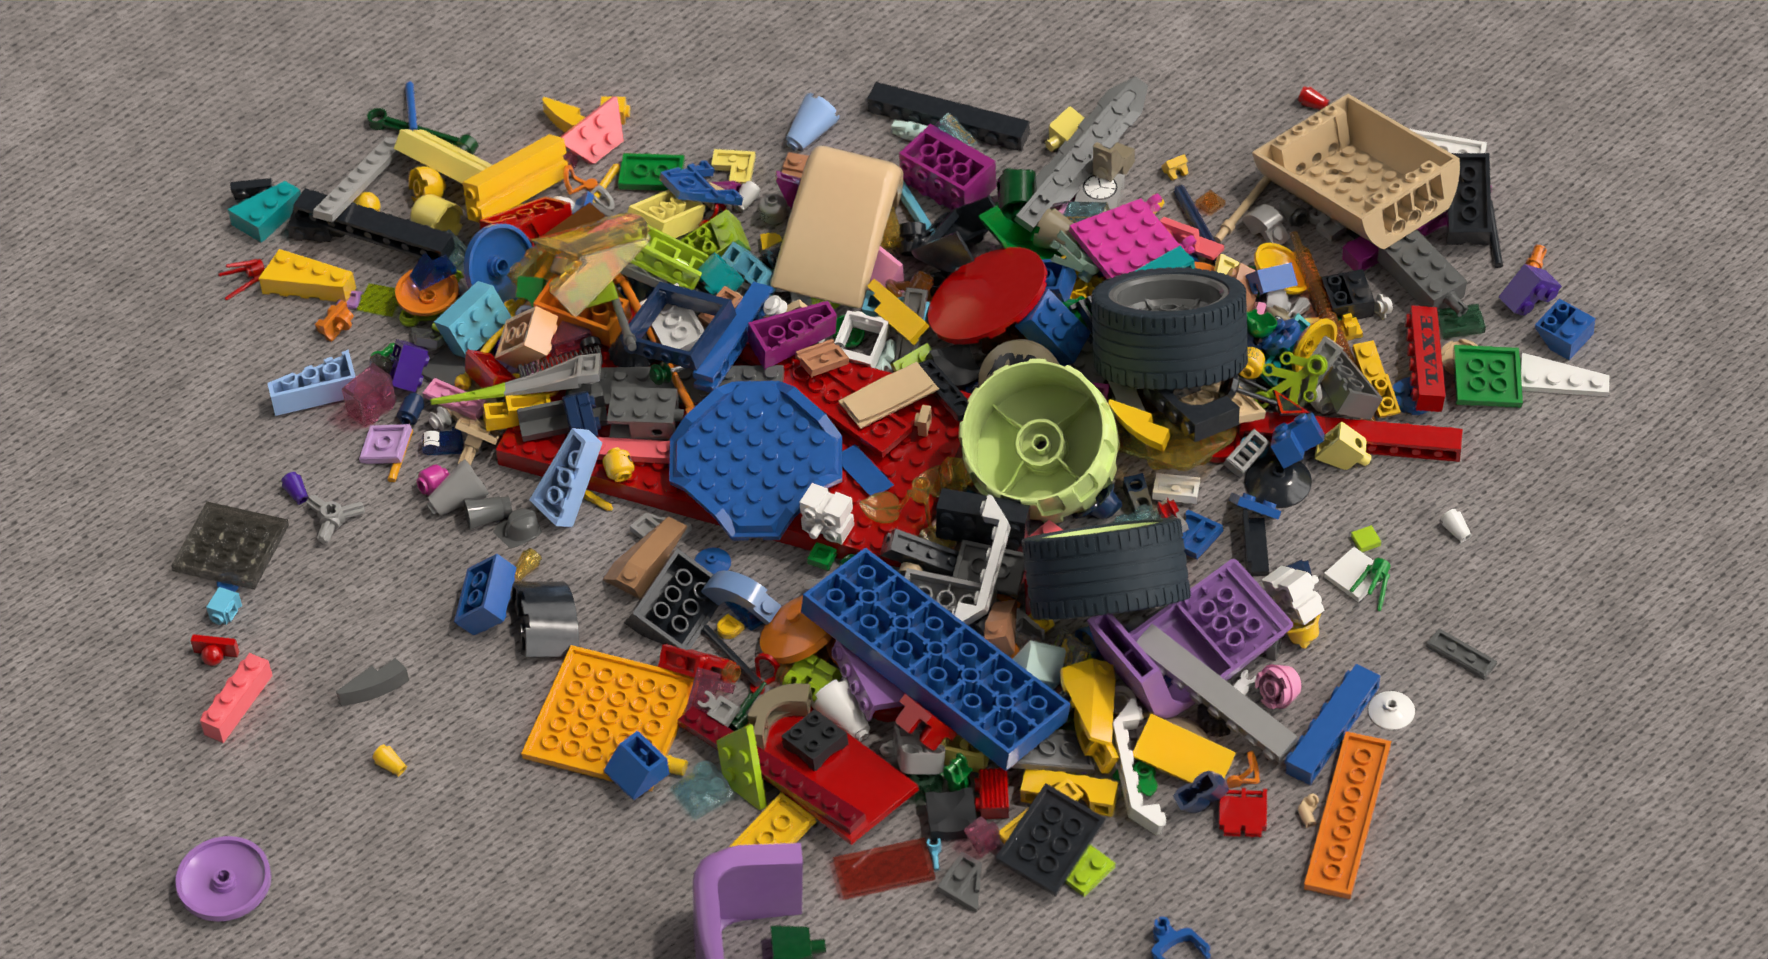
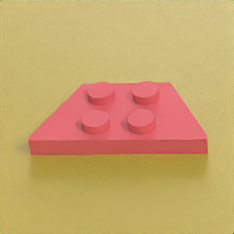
(596, 133)

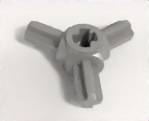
(332, 515)

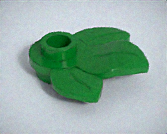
(1146, 782)

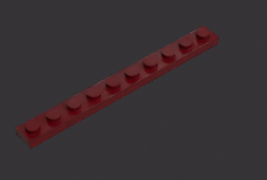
(780, 774)

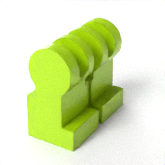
(815, 669)

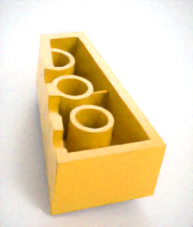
(306, 278)

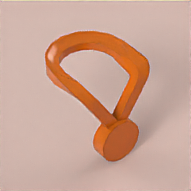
(590, 184)
(1236, 781)

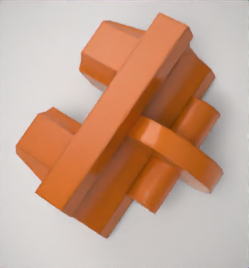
(338, 319)

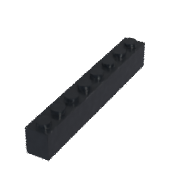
(927, 110)
(378, 228)

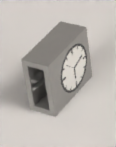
(1101, 190)

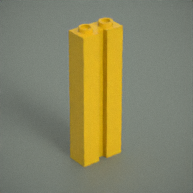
(515, 178)

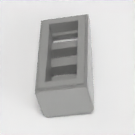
(1234, 466)

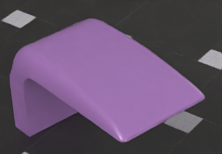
(1221, 624)
(742, 886)

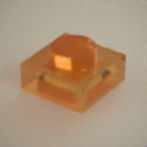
(1210, 202)

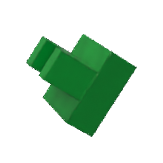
(822, 556)

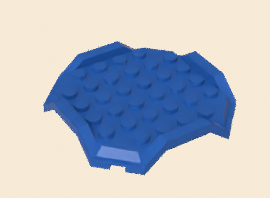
(754, 455)

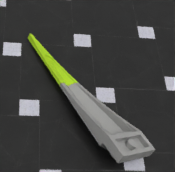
(563, 376)

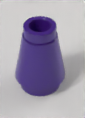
(294, 486)

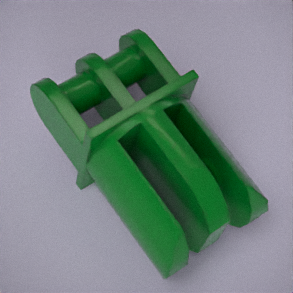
(957, 773)

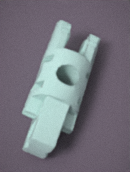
(907, 130)

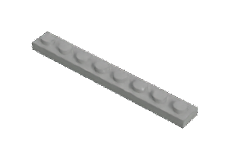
(357, 181)

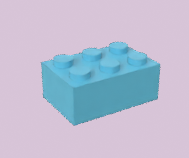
(472, 319)

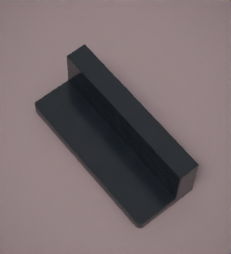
(1255, 545)

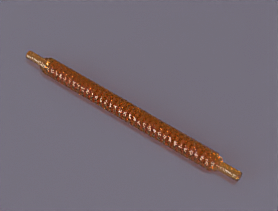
(1317, 292)

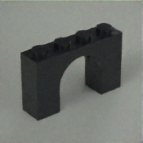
(1195, 420)

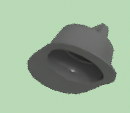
(518, 528)

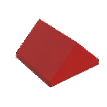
(486, 369)

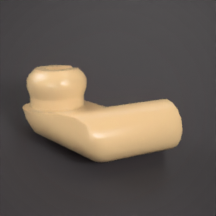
(1306, 809)

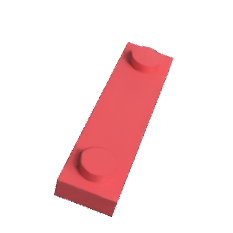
(640, 450)

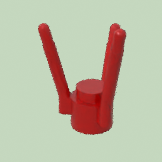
(253, 268)

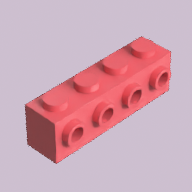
(236, 697)

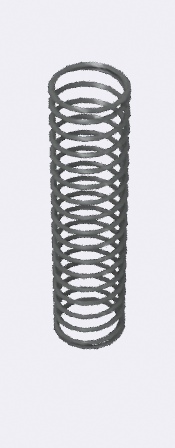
(554, 363)

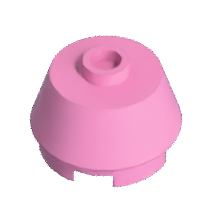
(1278, 685)

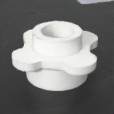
(1383, 306)

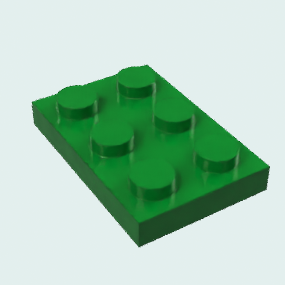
(644, 170)

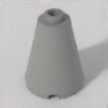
(456, 487)

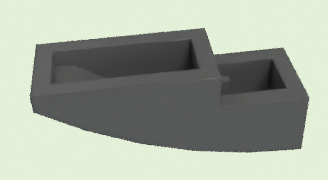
(373, 683)

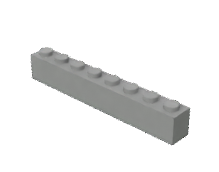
(1218, 695)

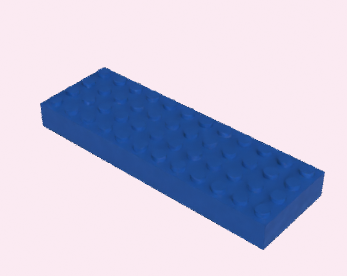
(935, 658)

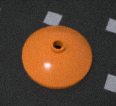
(429, 300)

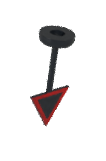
(1285, 406)

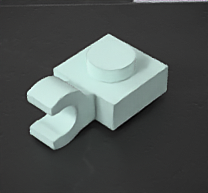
(887, 356)

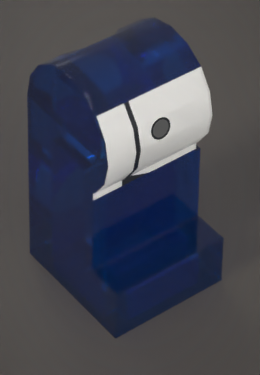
(442, 442)

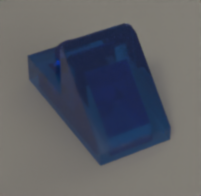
(430, 272)

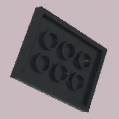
(1050, 839)

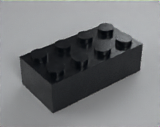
(960, 519)

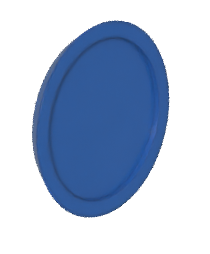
(714, 559)

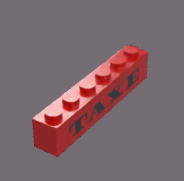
(1425, 358)

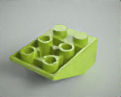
(717, 235)

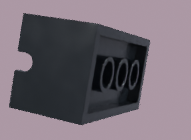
(1470, 211)

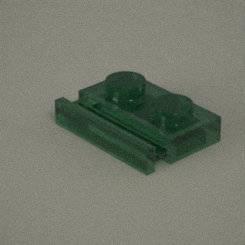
(1467, 324)

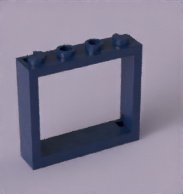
(666, 293)

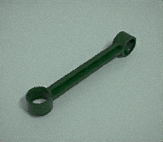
(465, 142)

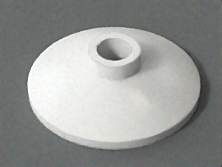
(1389, 717)

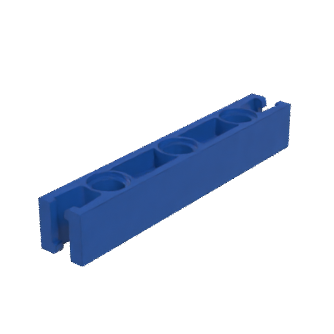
(733, 340)

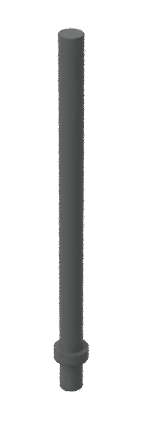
(628, 337)

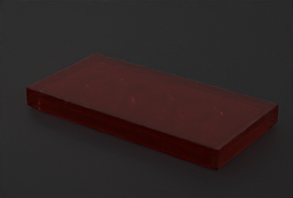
(884, 868)

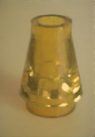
(527, 563)

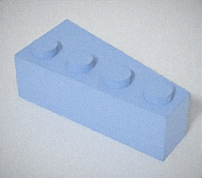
(312, 386)
(567, 478)

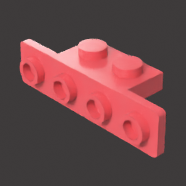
(1203, 246)

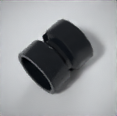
(909, 231)

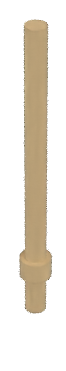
(1229, 224)

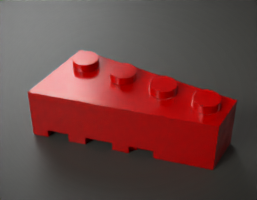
(545, 211)

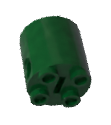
(1014, 190)

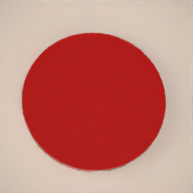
(987, 295)

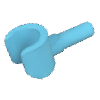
(934, 850)

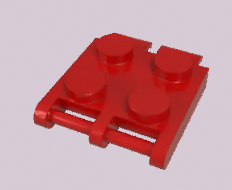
(1243, 813)

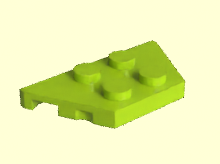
(741, 765)

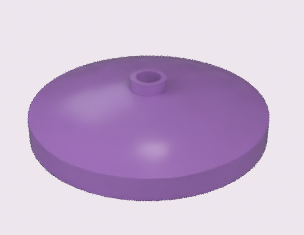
(223, 878)

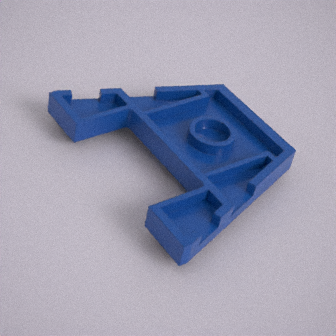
(690, 185)

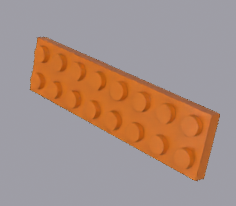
(1347, 815)

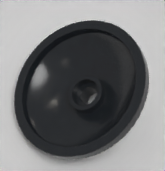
(1281, 488)

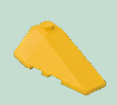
(1092, 694)

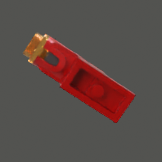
(689, 660)

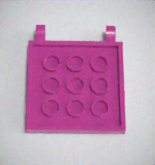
(1126, 237)

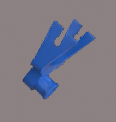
(1167, 937)

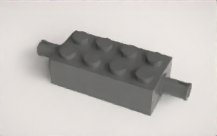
(1424, 273)

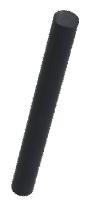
(1498, 262)
(731, 655)

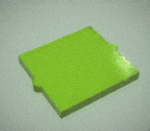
(378, 300)

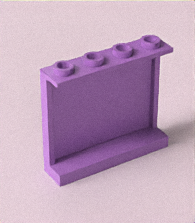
(865, 683)

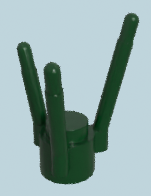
(741, 718)

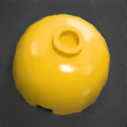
(425, 182)

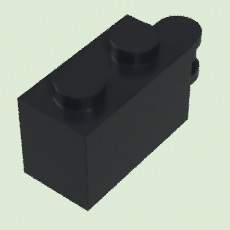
(304, 231)

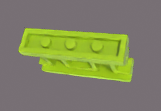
(670, 259)

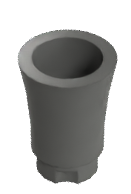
(486, 510)

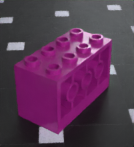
(947, 169)

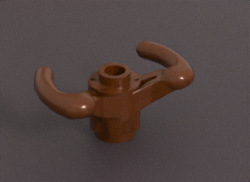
(919, 281)

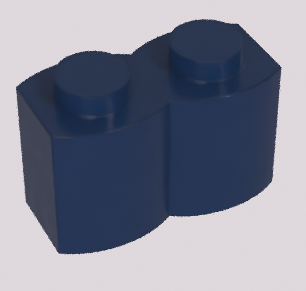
(1198, 794)

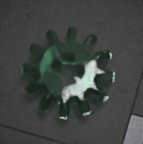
(926, 783)

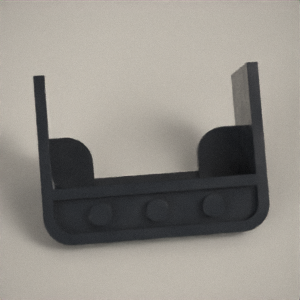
(947, 237)

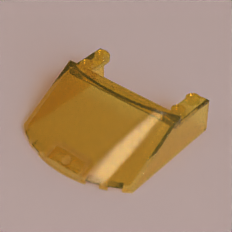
(598, 253)

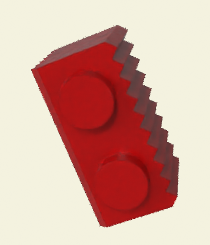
(993, 793)

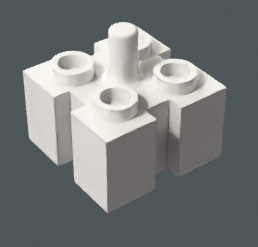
(826, 514)
(1294, 593)

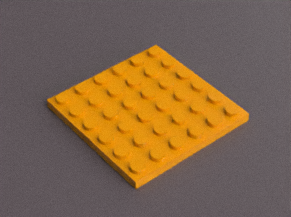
(599, 705)

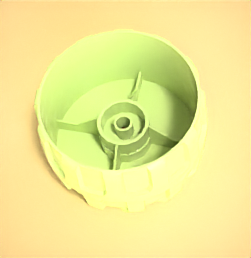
(1033, 405)

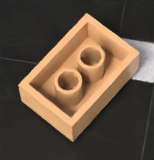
(526, 337)

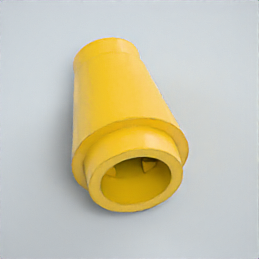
(389, 760)

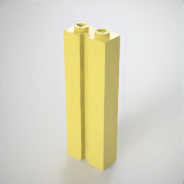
(439, 154)

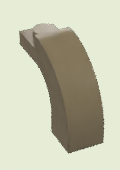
(776, 704)

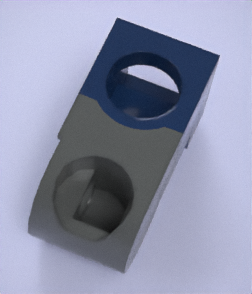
(1136, 493)

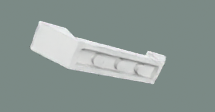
(991, 514)
(1147, 816)

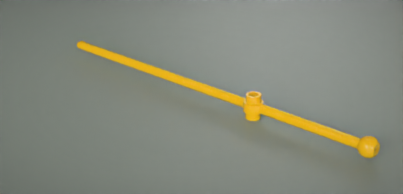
(463, 381)

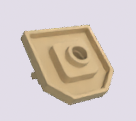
(476, 434)

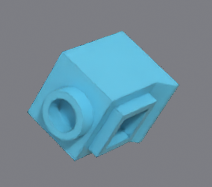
(223, 606)

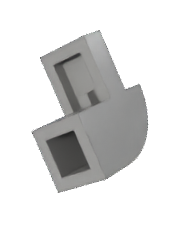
(1266, 220)

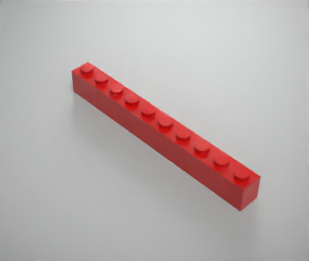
(1381, 437)

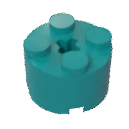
(718, 273)

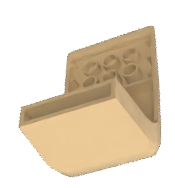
(837, 226)

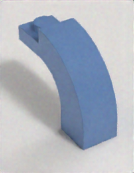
(741, 590)

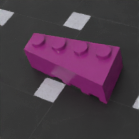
(784, 334)

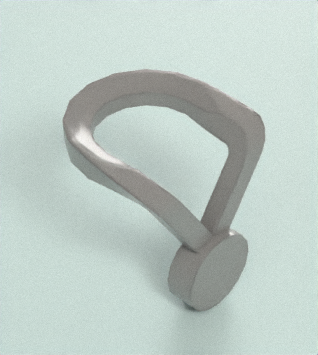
(603, 191)

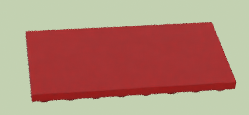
(852, 775)

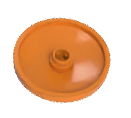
(792, 634)

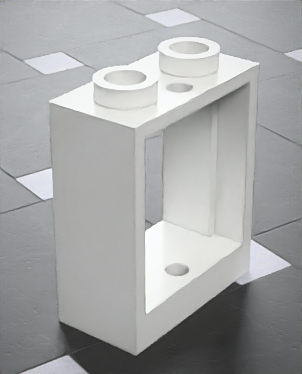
(868, 323)

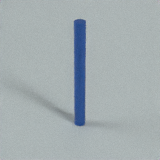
(411, 106)

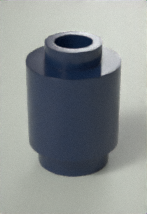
(410, 409)

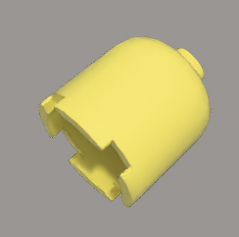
(437, 213)

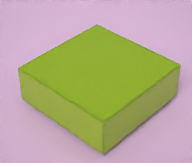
(1366, 538)

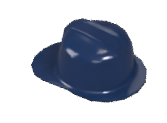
(1106, 505)

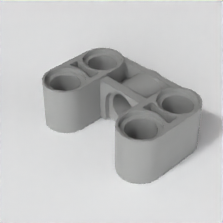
(915, 756)

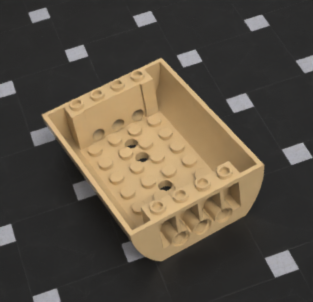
(1362, 170)

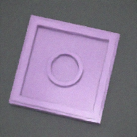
(385, 444)

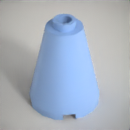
(810, 122)

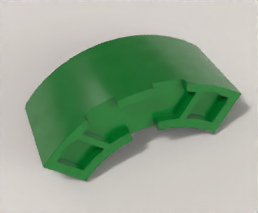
(1012, 234)

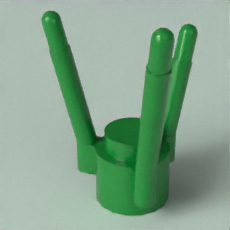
(1378, 572)

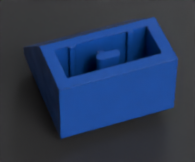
(1565, 328)
(637, 765)

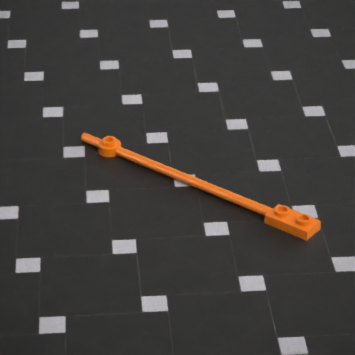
(626, 286)

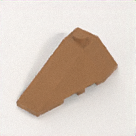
(642, 561)

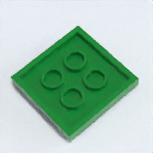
(1487, 376)

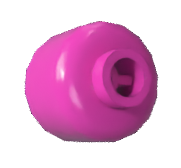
(431, 478)

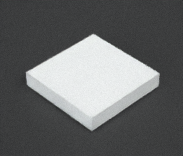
(1348, 570)

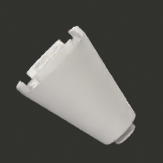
(842, 708)

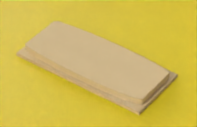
(888, 395)

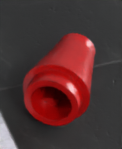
(1311, 98)

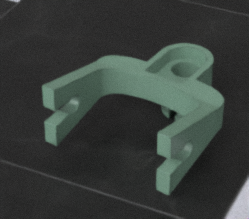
(1075, 257)

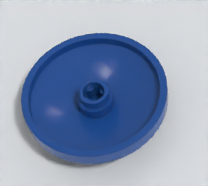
(492, 255)

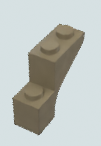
(1112, 161)

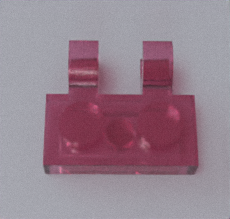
(706, 681)

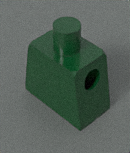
(795, 943)

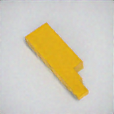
(897, 313)

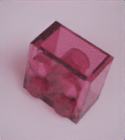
(369, 395)

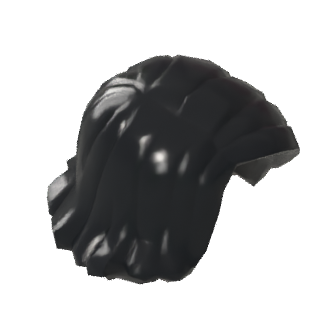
(624, 359)

